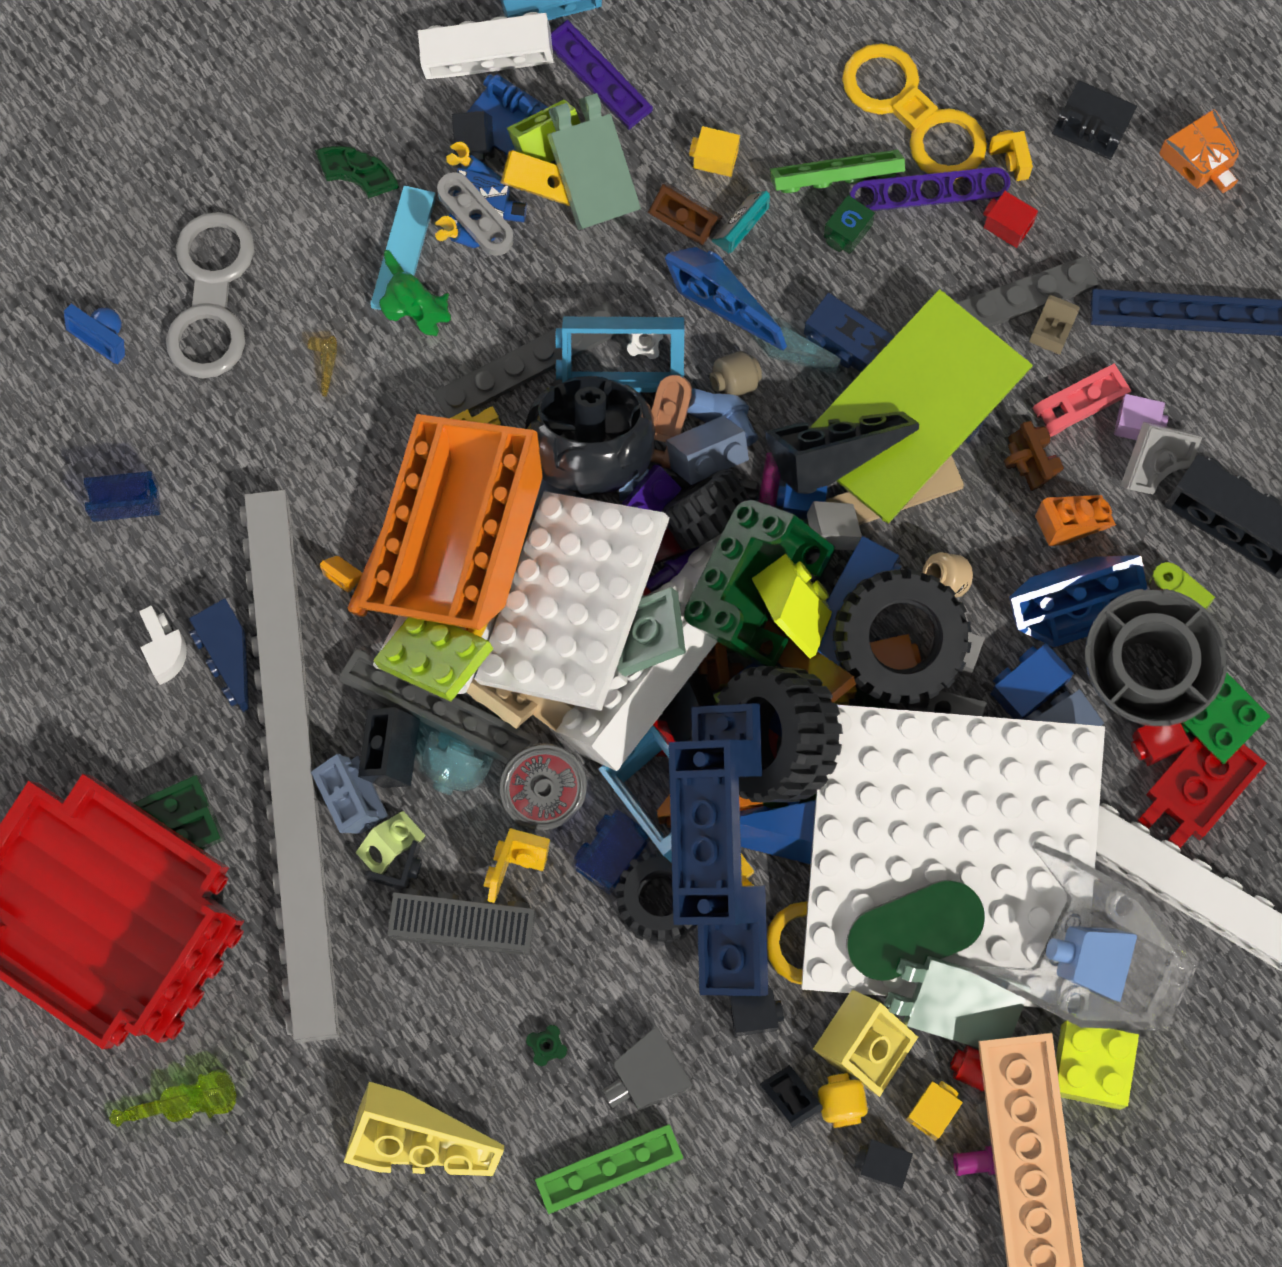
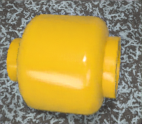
(843, 1101)

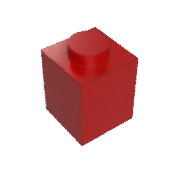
(1009, 218)
(1158, 742)

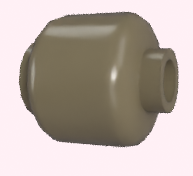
(735, 374)

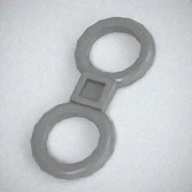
(210, 295)

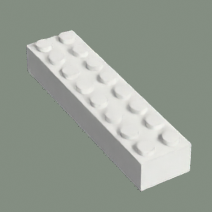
(632, 709)

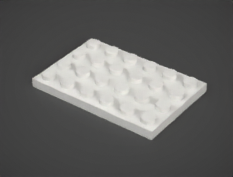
(573, 599)

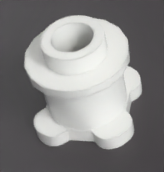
(644, 345)

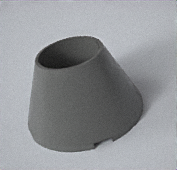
(1178, 629)

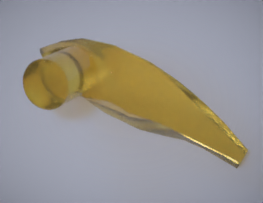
(328, 357)

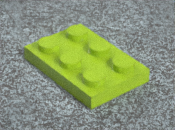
(433, 656)

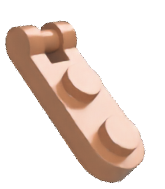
(670, 412)

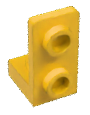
(520, 849)

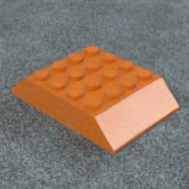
(455, 522)

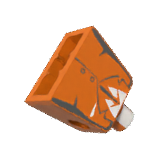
(1203, 152)

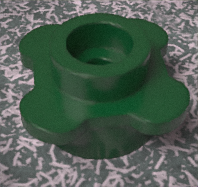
(543, 1055)

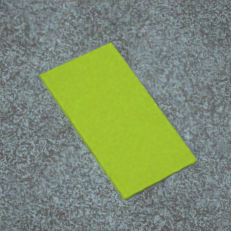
(943, 375)

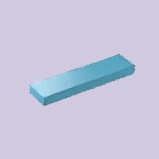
(406, 235)

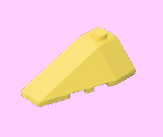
(405, 1130)

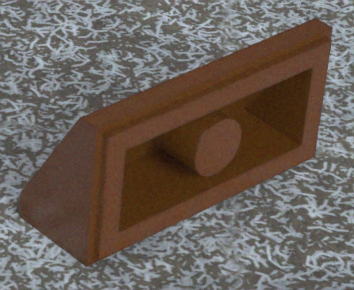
(684, 213)

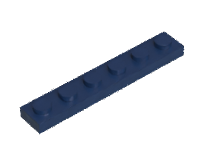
(1186, 312)

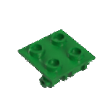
(1227, 720)

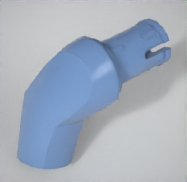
(712, 406)

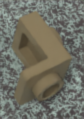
(1054, 324)

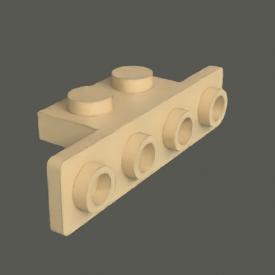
(518, 707)

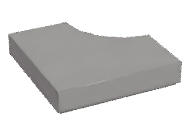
(1157, 454)

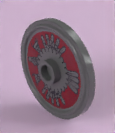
(542, 786)

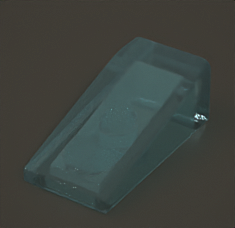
(805, 353)

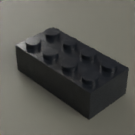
(1231, 512)

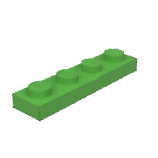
(850, 169)
(609, 1169)

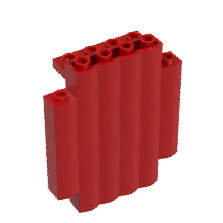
(107, 913)

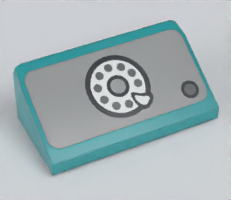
(742, 221)

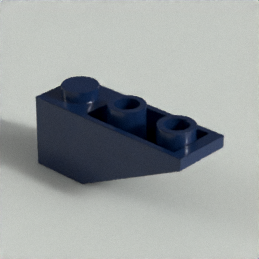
(227, 645)

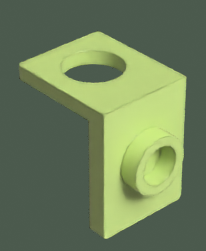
(390, 839)

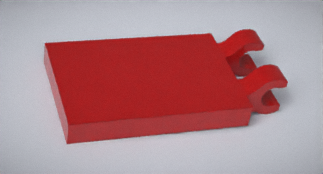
(1200, 789)

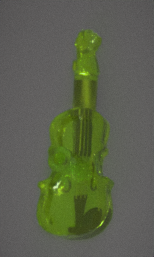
(210, 1094)

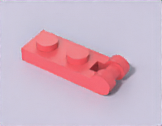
(1082, 399)

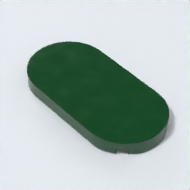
(917, 925)

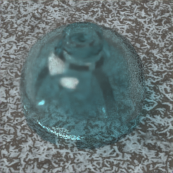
(453, 764)

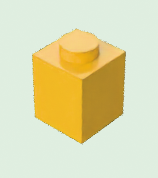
(715, 151)
(935, 1109)

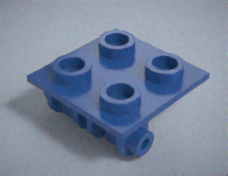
(507, 107)

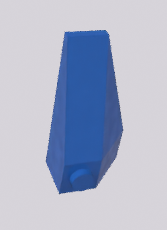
(711, 284)
(780, 831)

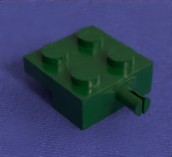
(186, 811)

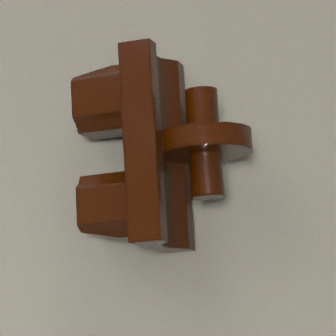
(1029, 456)
(717, 668)

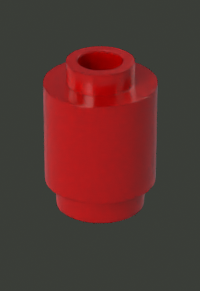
(968, 1068)

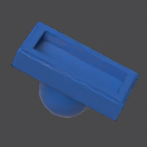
(97, 331)

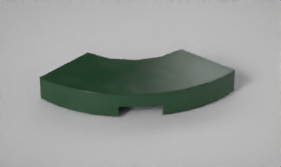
(356, 167)

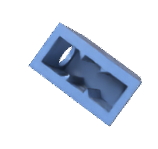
(1094, 958)

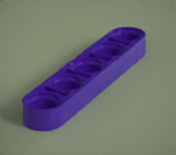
(944, 181)

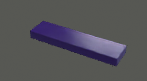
(599, 75)

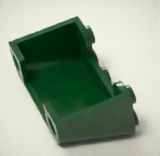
(725, 597)

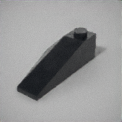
(823, 455)

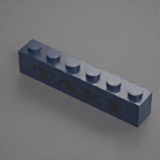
(849, 336)

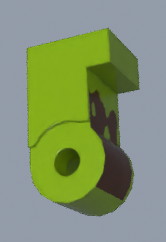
(1172, 577)

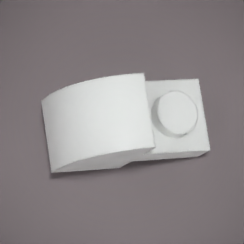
(166, 651)

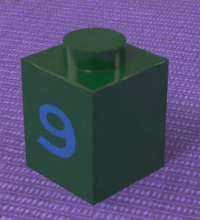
(848, 225)

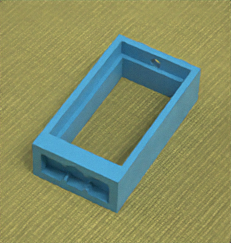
(622, 325)
(646, 749)

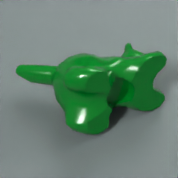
(409, 297)

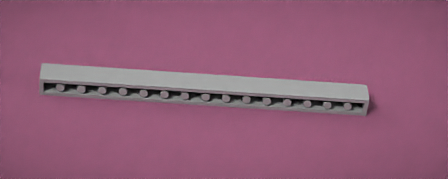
(289, 776)

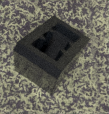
(791, 1098)

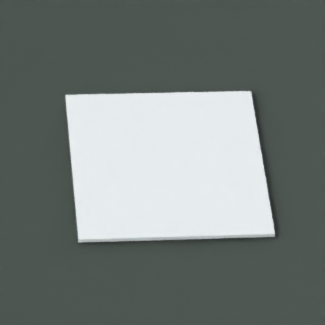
(949, 802)

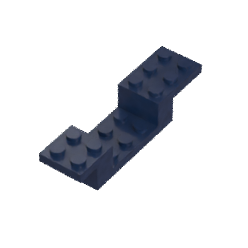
(708, 849)

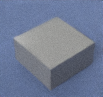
(835, 523)

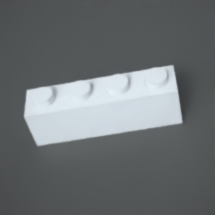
(485, 46)

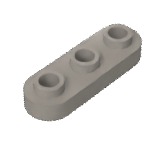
(471, 202)

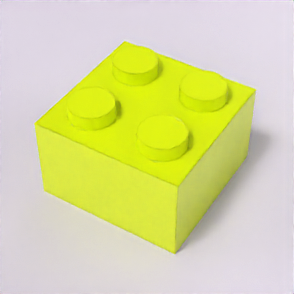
(1096, 1065)

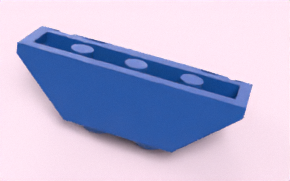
(1067, 600)

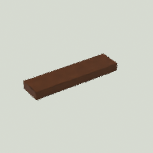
(832, 675)

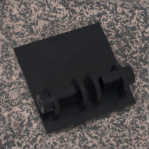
(1094, 119)

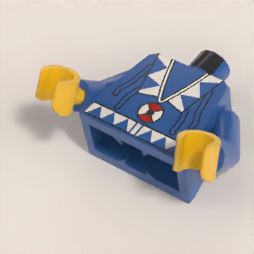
(489, 185)

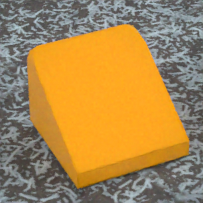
(341, 572)

